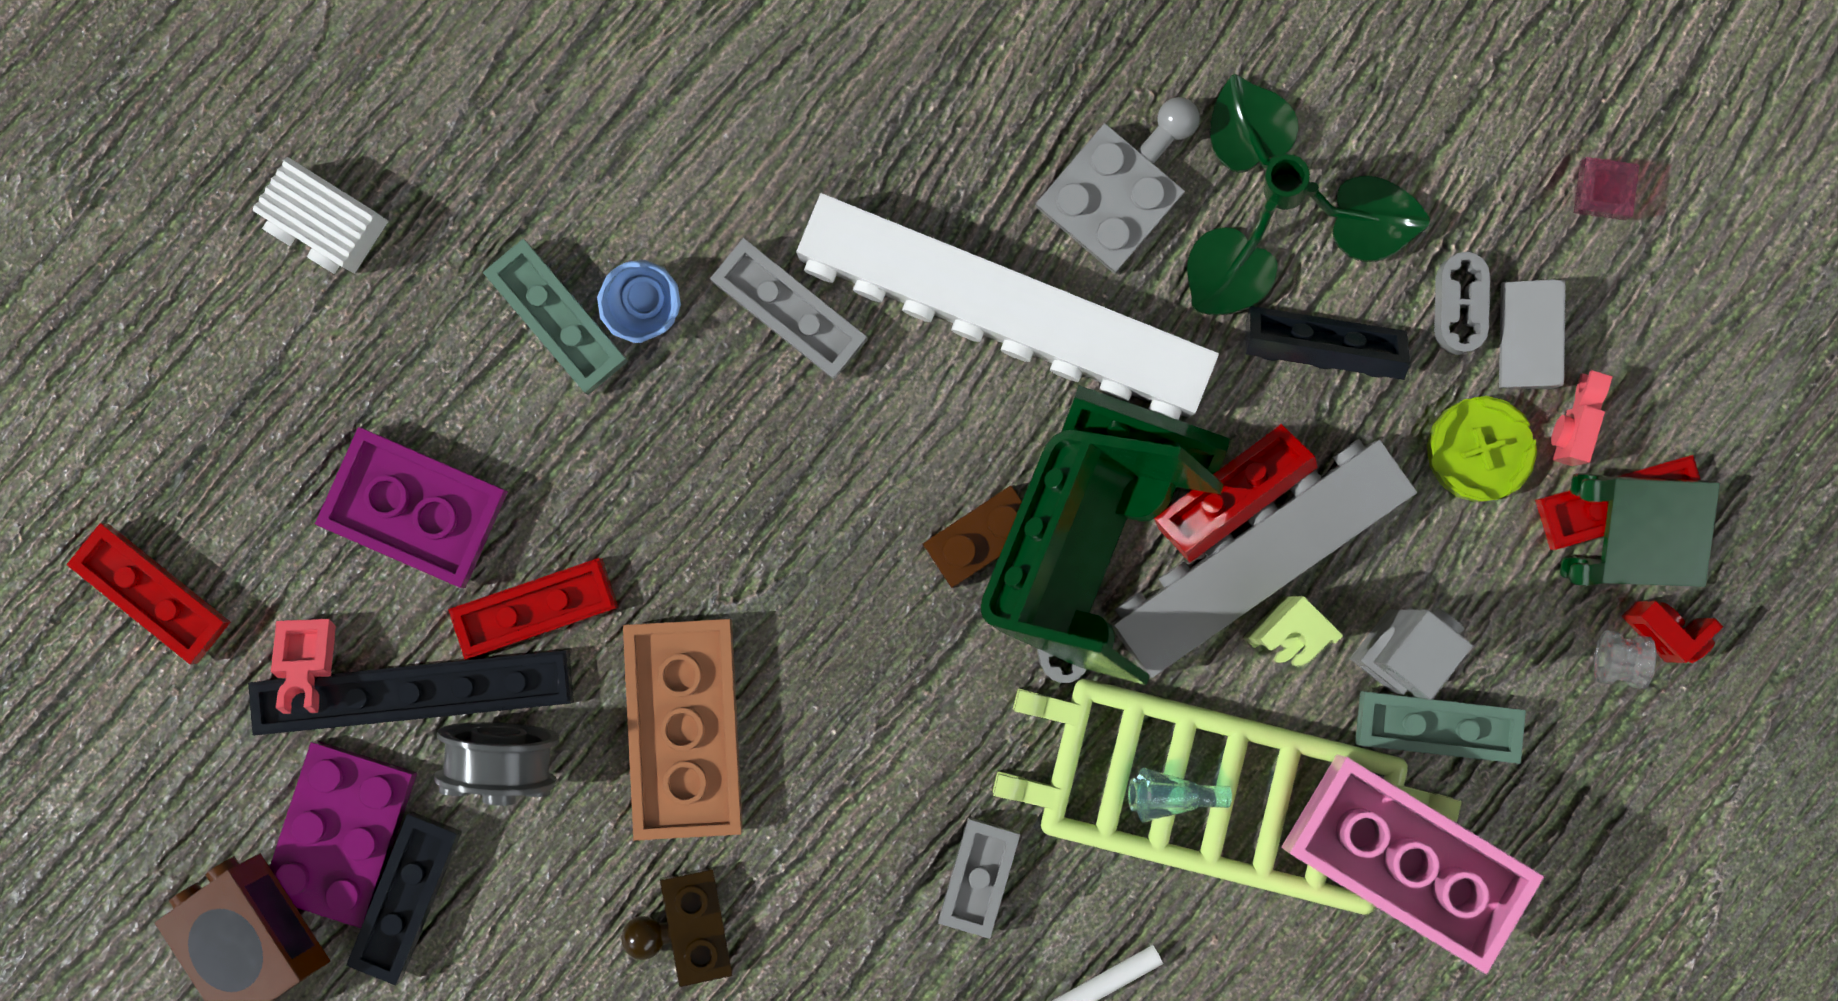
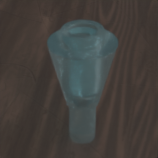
(1164, 795)

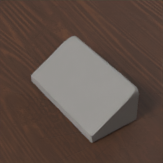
(1532, 334)

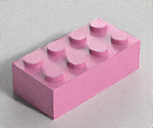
(1412, 862)

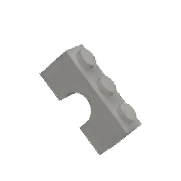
(1413, 651)

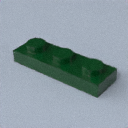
(1114, 417)

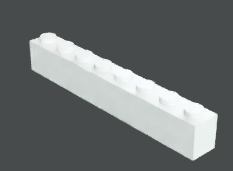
(1005, 307)

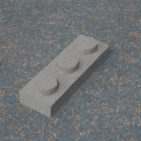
(788, 309)

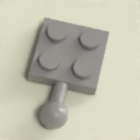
(1116, 193)

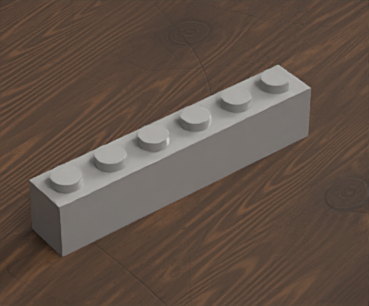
(1262, 557)

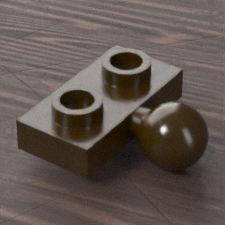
(691, 927)

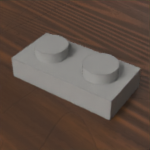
(979, 877)

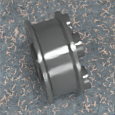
(496, 761)

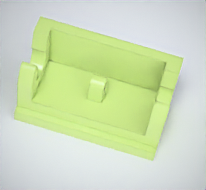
(1292, 625)

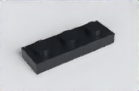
(1327, 343)
(403, 898)

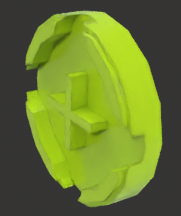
(1481, 449)

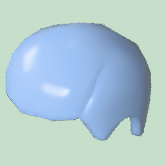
(638, 301)

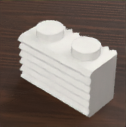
(319, 215)

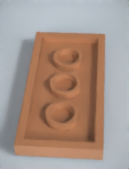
(682, 729)

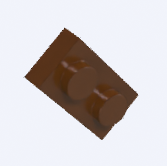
(974, 537)

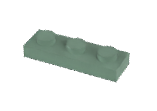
(555, 316)
(1440, 727)

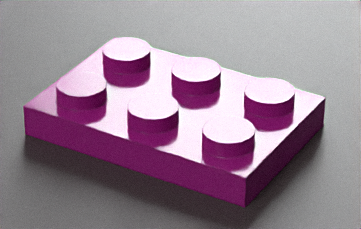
(411, 507)
(340, 831)

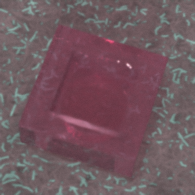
(1606, 188)

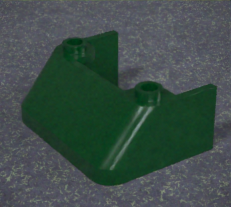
(1068, 535)

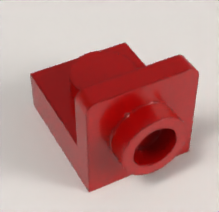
(1666, 629)

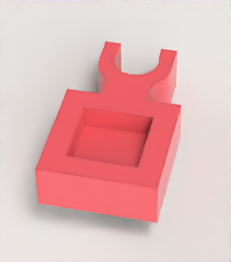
(1579, 429)
(300, 654)

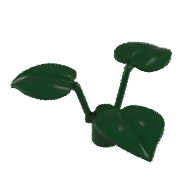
(1261, 127)

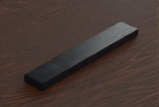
(419, 692)

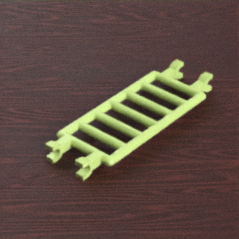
(1187, 720)

